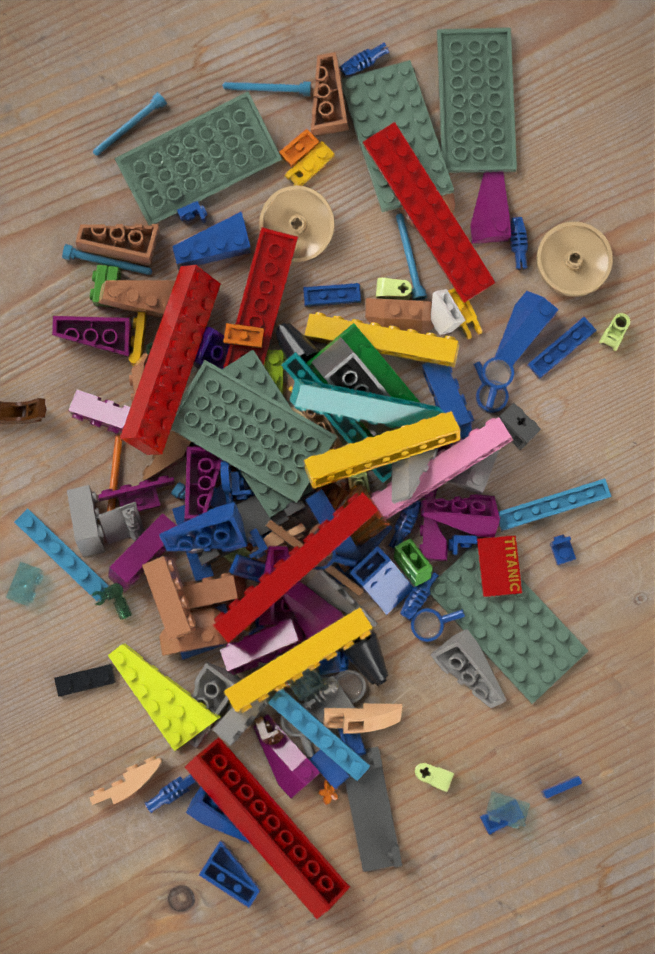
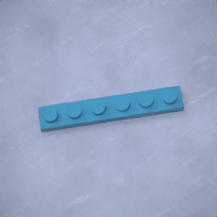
(553, 504)
(60, 553)
(319, 734)

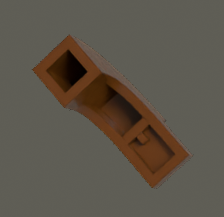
(22, 412)

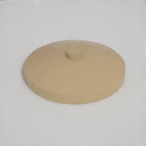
(302, 214)
(574, 259)

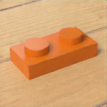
(299, 148)
(243, 335)

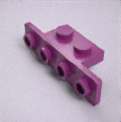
(143, 494)

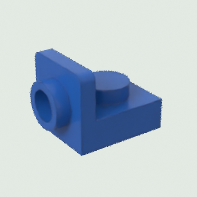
(188, 212)
(237, 484)
(256, 540)
(464, 541)
(562, 549)
(336, 664)

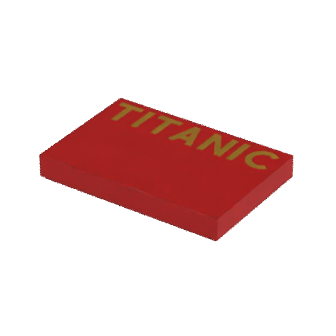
(499, 566)

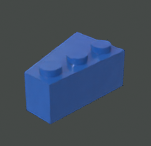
(230, 875)

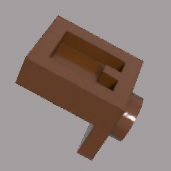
(335, 494)
(265, 730)

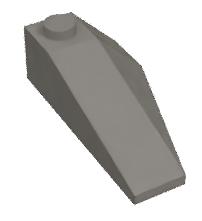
(407, 474)
(476, 477)
(334, 594)
(466, 662)
(210, 691)

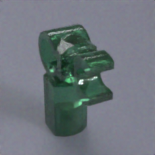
(114, 592)

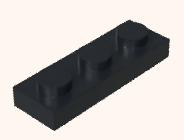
(85, 680)

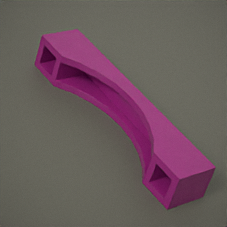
(434, 543)

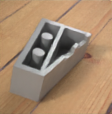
(85, 520)

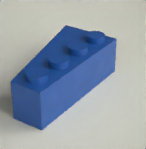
(215, 243)
(447, 395)

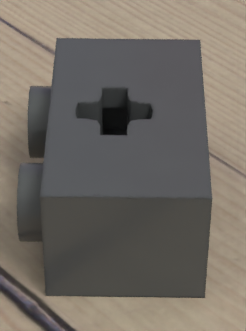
(519, 426)

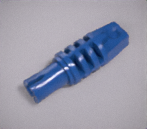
(363, 60)
(519, 242)
(405, 523)
(417, 598)
(170, 792)

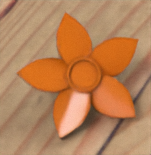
(328, 793)

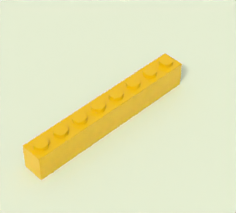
(388, 340)
(382, 449)
(297, 660)

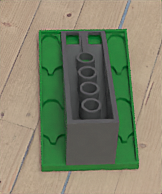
(356, 364)

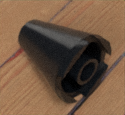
(294, 341)
(368, 658)

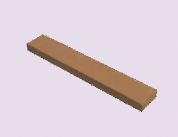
(330, 570)

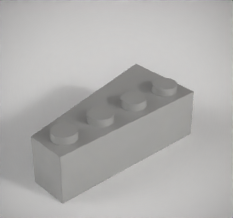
(235, 723)

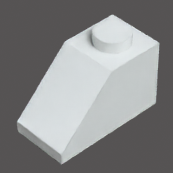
(445, 313)

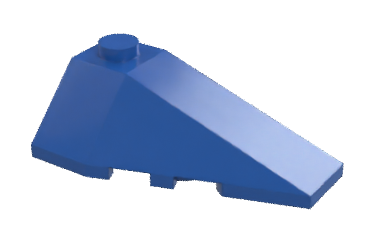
(526, 322)
(214, 529)
(208, 813)

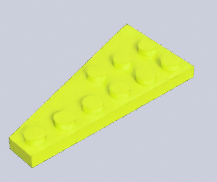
(166, 702)

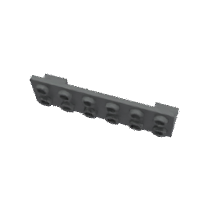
(253, 517)
(373, 816)

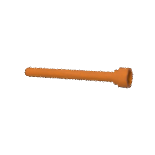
(115, 470)

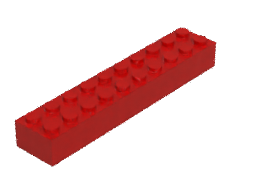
(170, 360)
(292, 570)
(267, 828)

